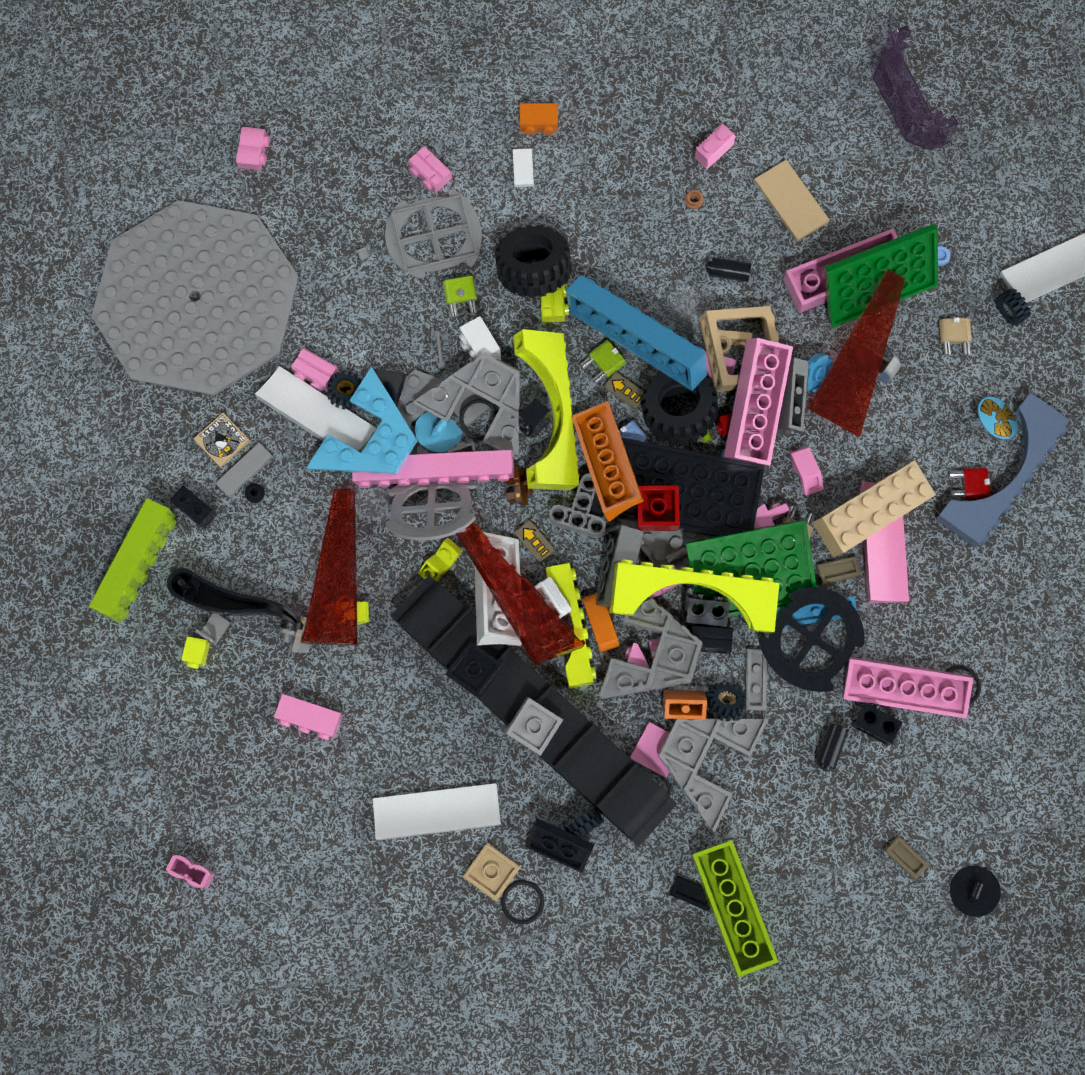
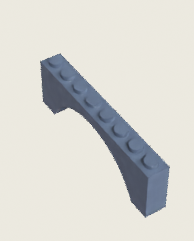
(1040, 429)

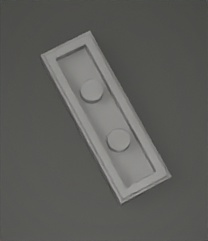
(244, 470)
(756, 680)

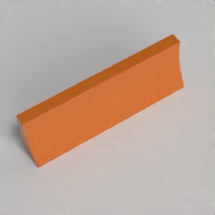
(607, 460)

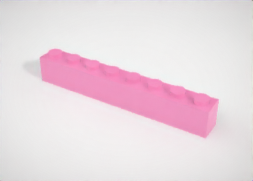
(444, 468)

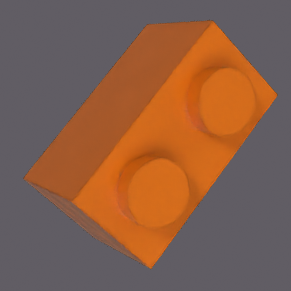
(538, 118)
(684, 704)

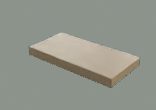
(791, 200)

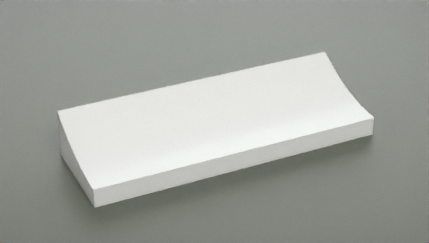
(1048, 269)
(313, 410)
(491, 622)
(436, 811)

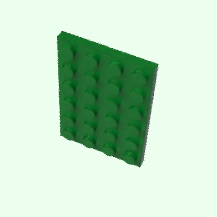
(856, 278)
(765, 552)

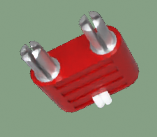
(974, 482)

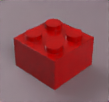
(659, 508)

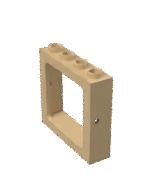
(720, 376)

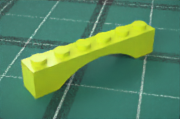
(578, 666)

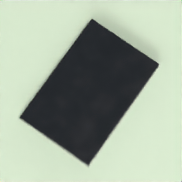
(559, 845)

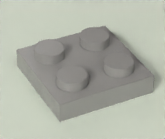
(533, 726)

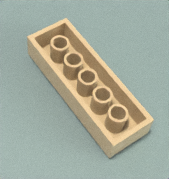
(874, 508)

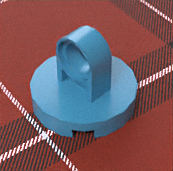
(817, 371)

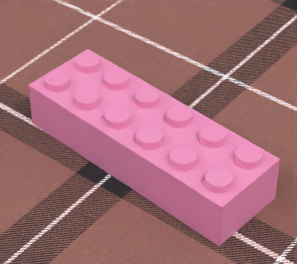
(808, 282)
(758, 401)

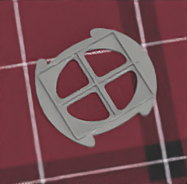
(470, 225)
(430, 532)

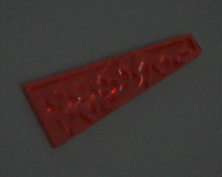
(852, 378)
(334, 594)
(525, 608)

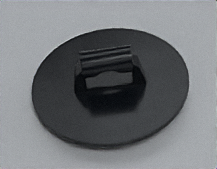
(975, 891)

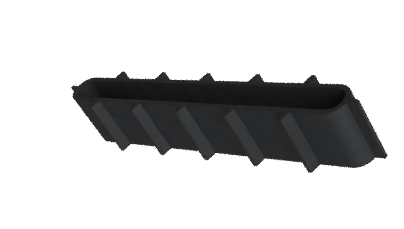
(577, 748)

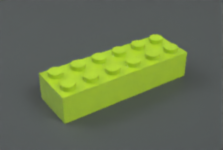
(133, 561)
(734, 908)

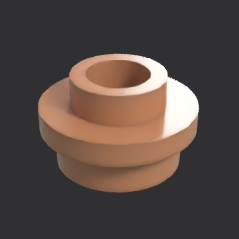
(694, 194)

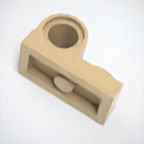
(735, 338)

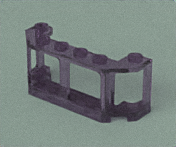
(906, 99)

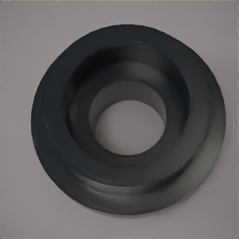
(259, 497)

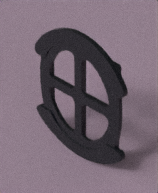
(790, 671)

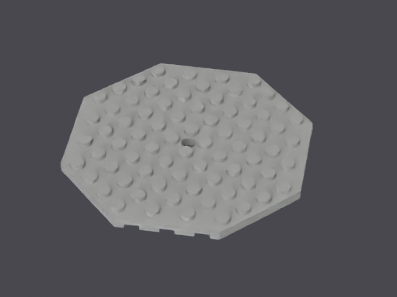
(205, 342)

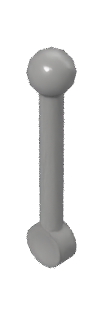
(441, 365)

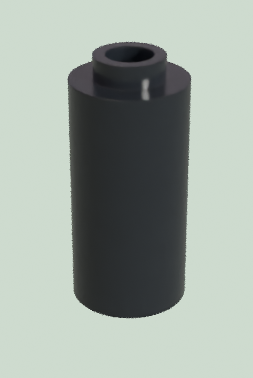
(729, 269)
(831, 747)

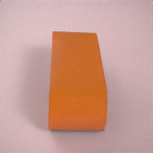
(601, 624)

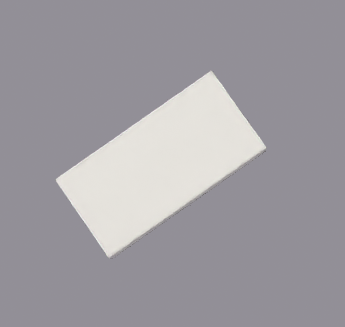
(523, 168)

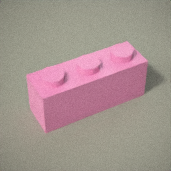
(308, 717)

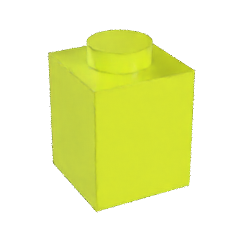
(195, 652)

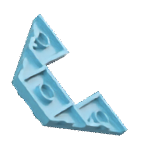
(387, 446)

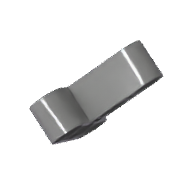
(579, 512)

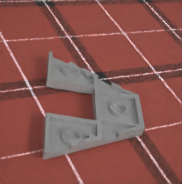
(490, 380)
(419, 383)
(673, 660)
(686, 749)

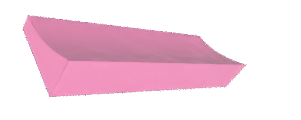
(886, 562)
(908, 687)

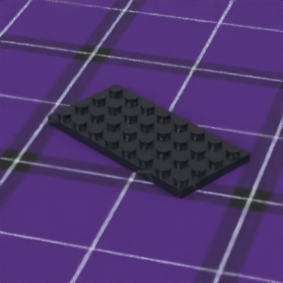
(714, 491)

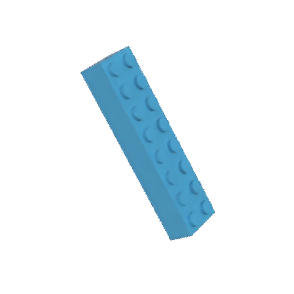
(637, 332)

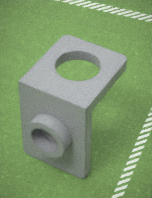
(462, 447)
(214, 628)

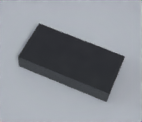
(690, 893)

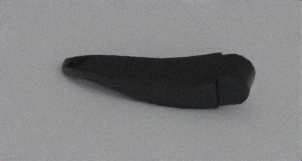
(214, 599)

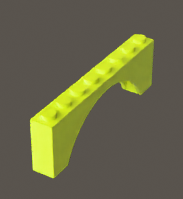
(547, 357)
(753, 598)

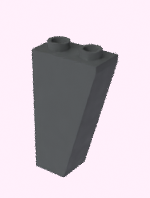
(794, 399)

